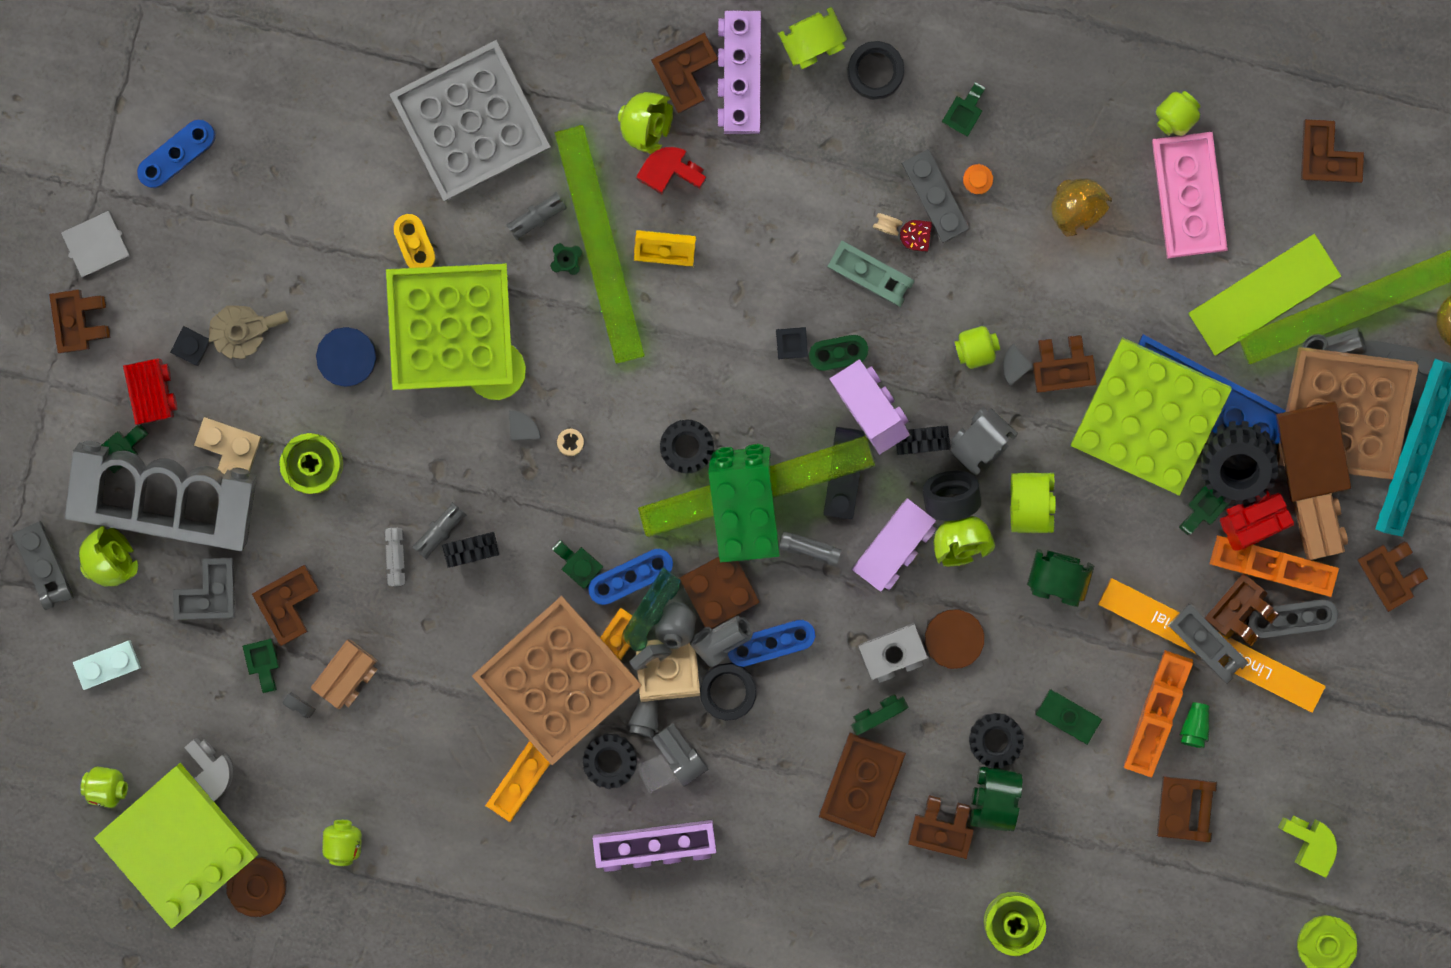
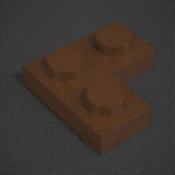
(677, 67)
(1320, 159)
(278, 603)

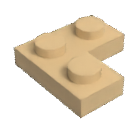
(235, 445)

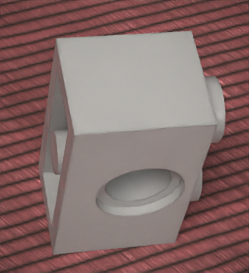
(874, 653)

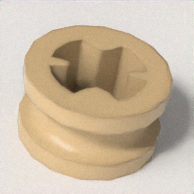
(887, 224)
(579, 443)

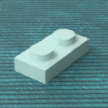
(106, 665)

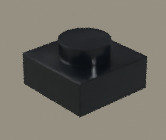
(791, 343)
(190, 346)

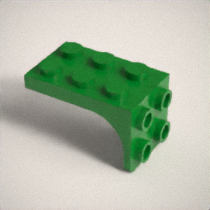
(743, 503)

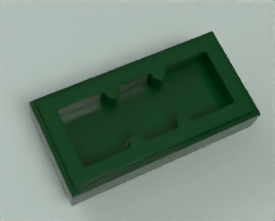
(1068, 716)

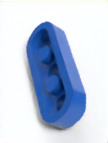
(189, 148)
(616, 578)
(785, 645)

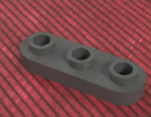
(1305, 621)

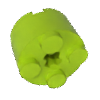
(813, 37)
(297, 454)
(1032, 502)
(1022, 939)

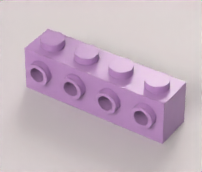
(741, 72)
(654, 844)

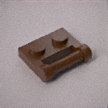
(1176, 808)

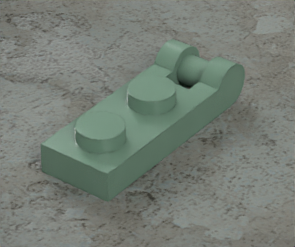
(869, 273)

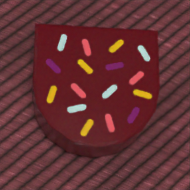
(916, 235)

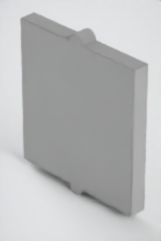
(95, 244)

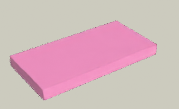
(1189, 195)

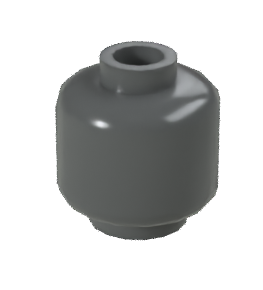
(676, 625)

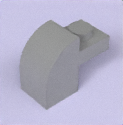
(216, 774)

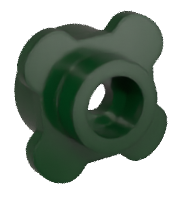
(570, 266)

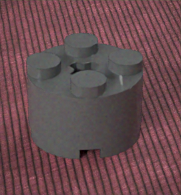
(982, 441)

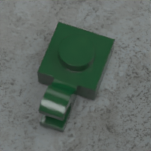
(964, 113)
(120, 443)
(1204, 507)
(580, 565)
(261, 659)

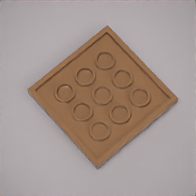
(1370, 399)
(556, 680)

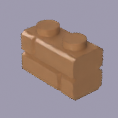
(1320, 526)
(345, 674)

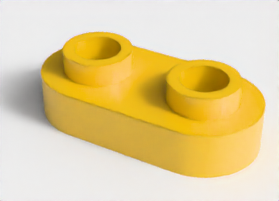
(414, 243)

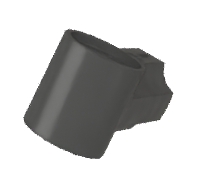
(1346, 342)
(716, 643)
(683, 760)

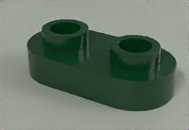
(838, 352)
(889, 708)

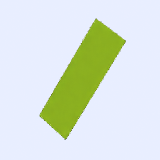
(1264, 294)

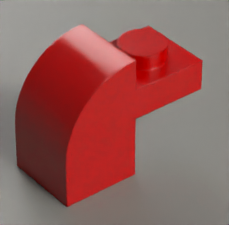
(662, 166)

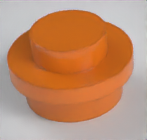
(978, 179)

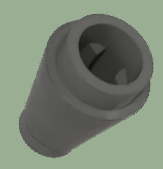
(644, 719)

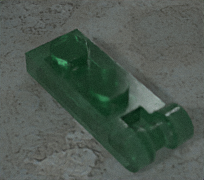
(650, 609)

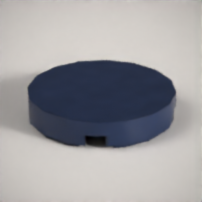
(346, 357)

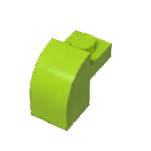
(1318, 847)

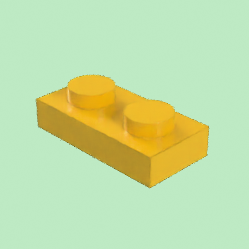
(664, 248)

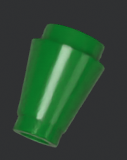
(1196, 726)

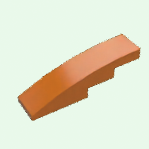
(1275, 567)
(1158, 713)

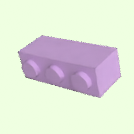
(871, 406)
(895, 545)

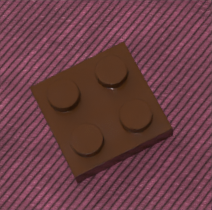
(719, 591)

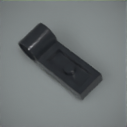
(842, 491)

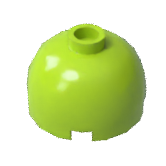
(645, 120)
(961, 539)
(106, 557)

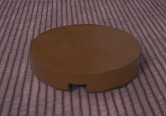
(954, 638)
(257, 888)

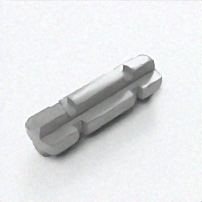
(394, 556)

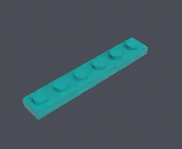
(1417, 450)

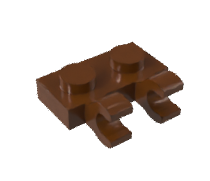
(70, 320)
(1065, 372)
(1386, 578)
(1236, 607)
(940, 835)

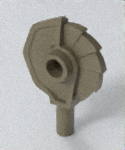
(239, 330)

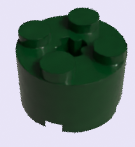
(1060, 576)
(996, 799)

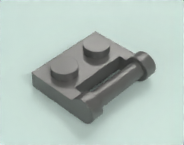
(819, 551)

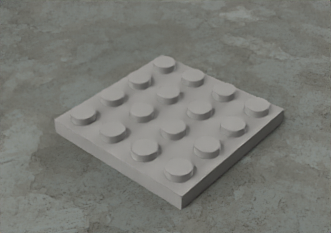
(470, 121)

